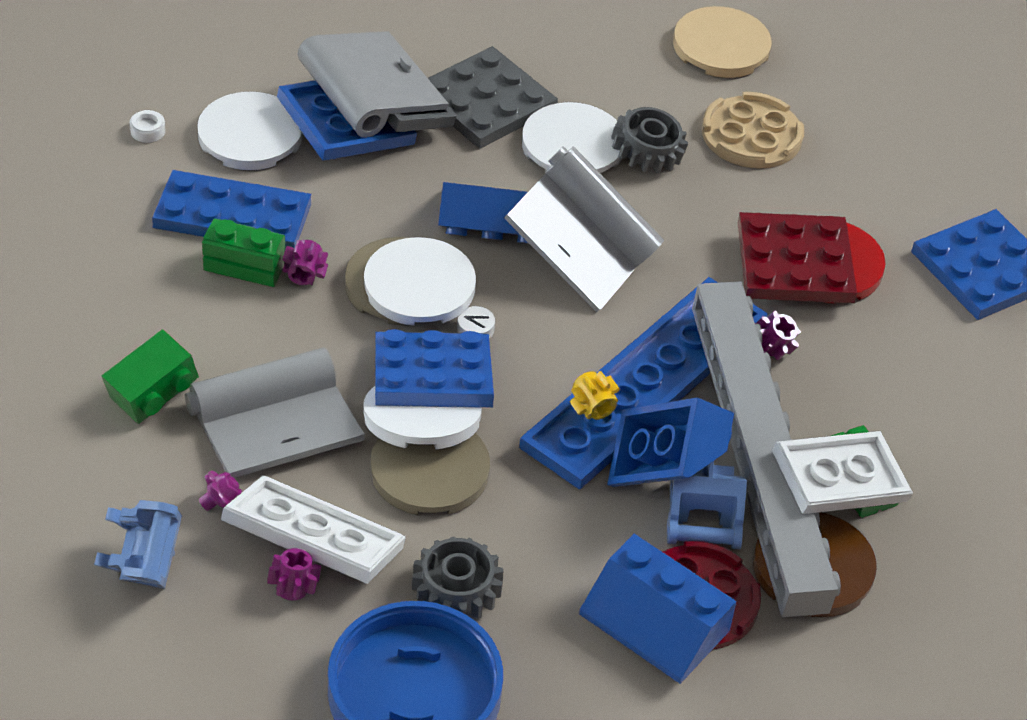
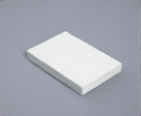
(841, 472)

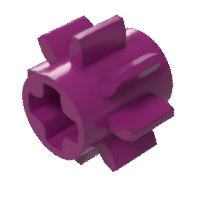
(305, 262)
(778, 334)
(293, 574)

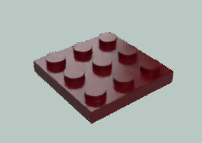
(796, 257)

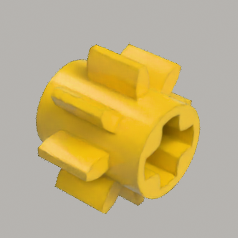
(594, 395)

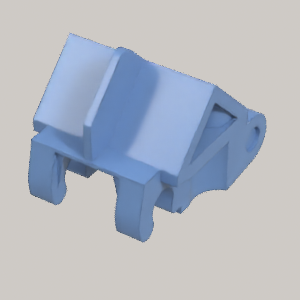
(708, 489)
(148, 542)

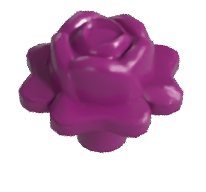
(220, 490)

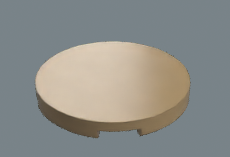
(722, 41)
(752, 130)

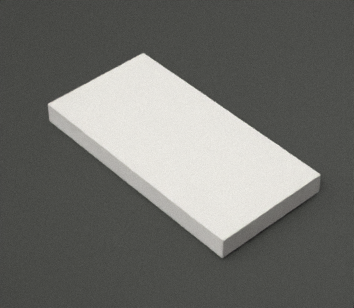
(310, 524)

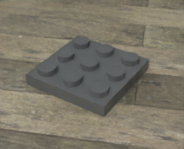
(490, 96)

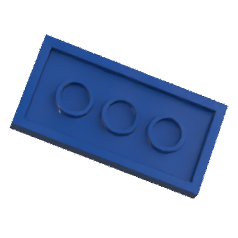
(194, 200)

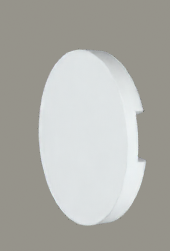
(569, 126)
(248, 131)
(419, 281)
(420, 424)

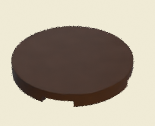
(849, 556)

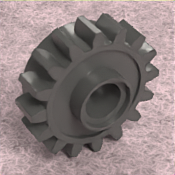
(649, 139)
(458, 576)

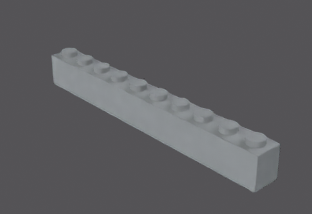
(743, 383)

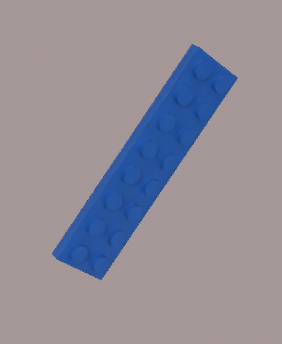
(650, 371)

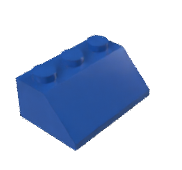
(478, 209)
(668, 441)
(658, 608)

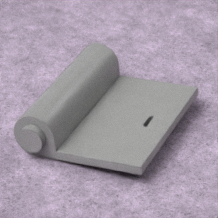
(368, 78)
(583, 227)
(274, 412)

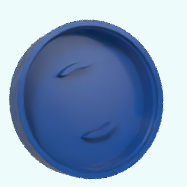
(415, 666)

